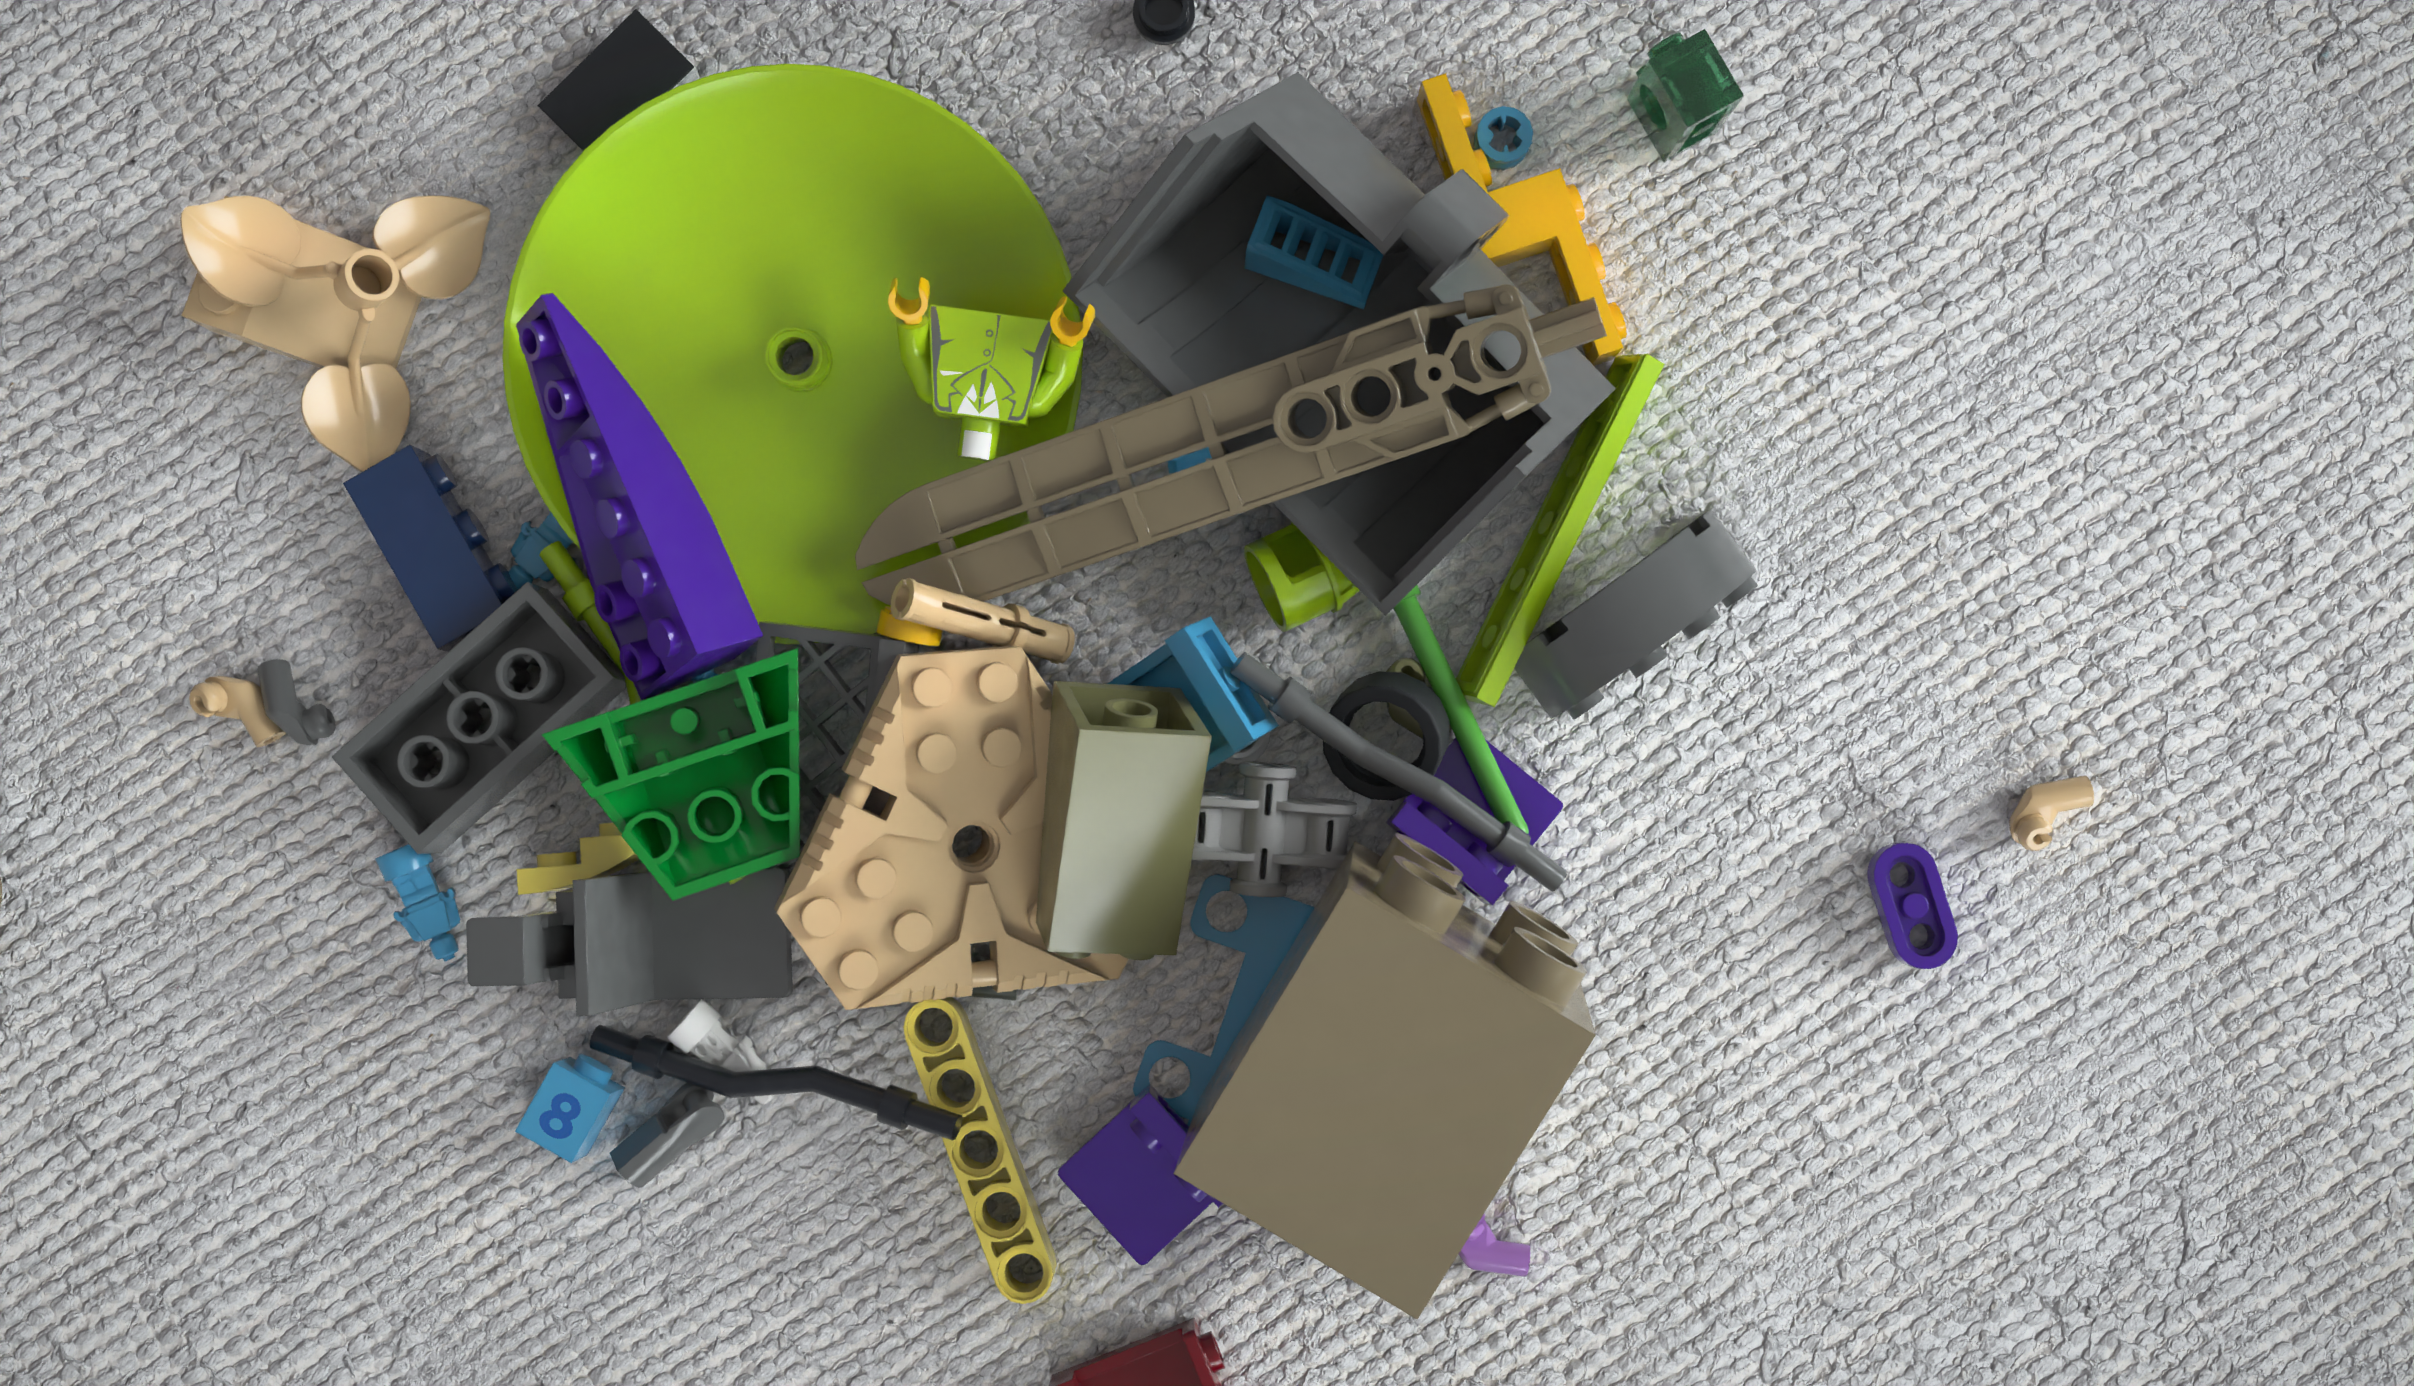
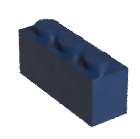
(431, 543)

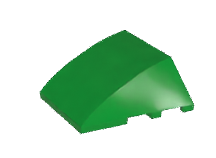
(699, 774)

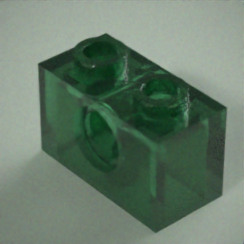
(1683, 93)

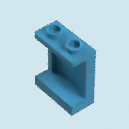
(1200, 665)

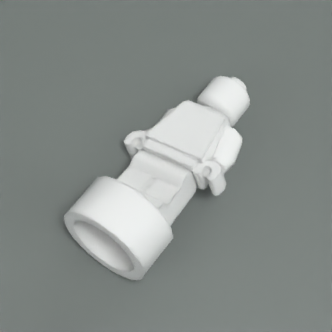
(702, 1034)

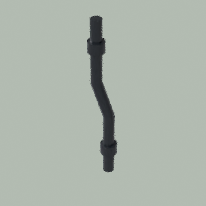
(892, 1105)

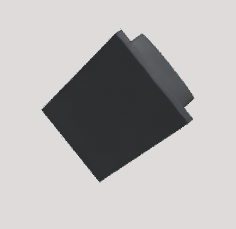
(615, 80)

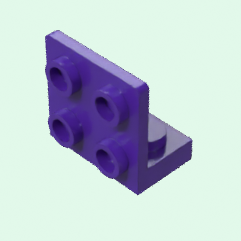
(1431, 827)
(1130, 1180)

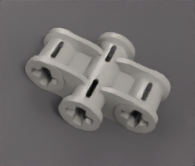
(1270, 829)

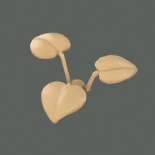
(431, 241)

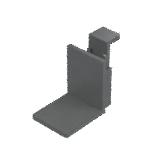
(630, 944)

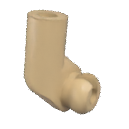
(236, 700)
(2040, 806)

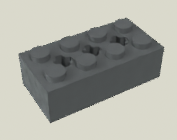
(441, 713)

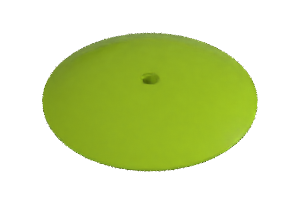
(769, 220)

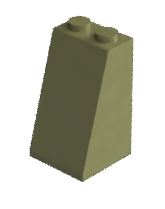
(1119, 818)

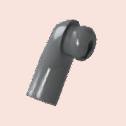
(286, 710)

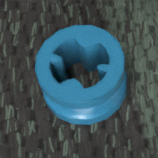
(1522, 140)

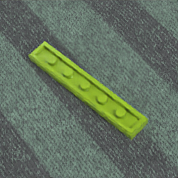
(1556, 530)

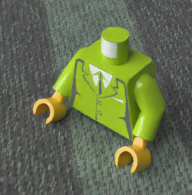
(986, 364)

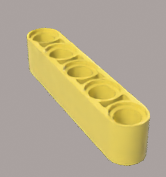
(979, 1179)

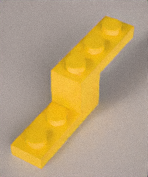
(1540, 211)

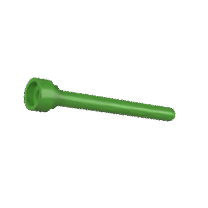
(1458, 711)

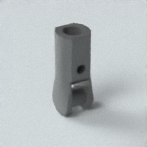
(667, 1134)

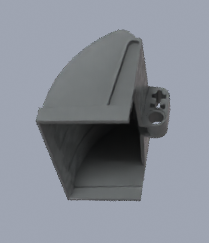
(1189, 313)

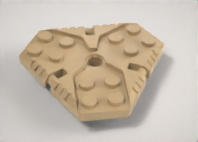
(884, 895)

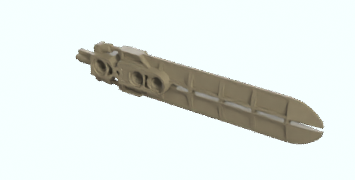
(1206, 417)

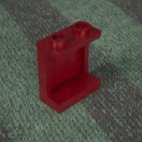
(1163, 1359)

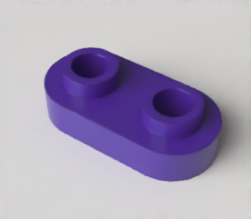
(1916, 902)

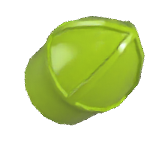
(1295, 578)

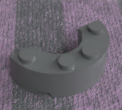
(1636, 615)

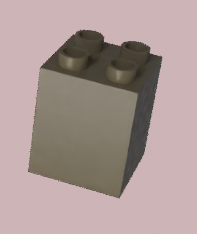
(1391, 1072)

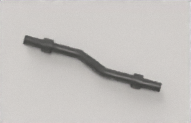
(1293, 702)

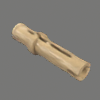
(982, 620)

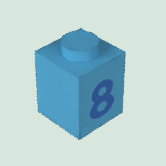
(571, 1107)

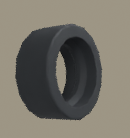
(1407, 694)

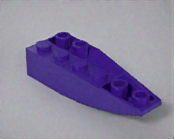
(635, 513)

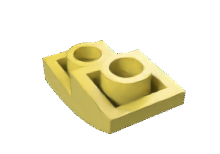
(599, 858)

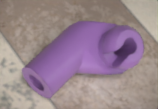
(1488, 1254)

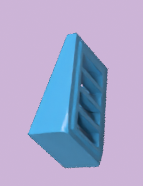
(1301, 225)

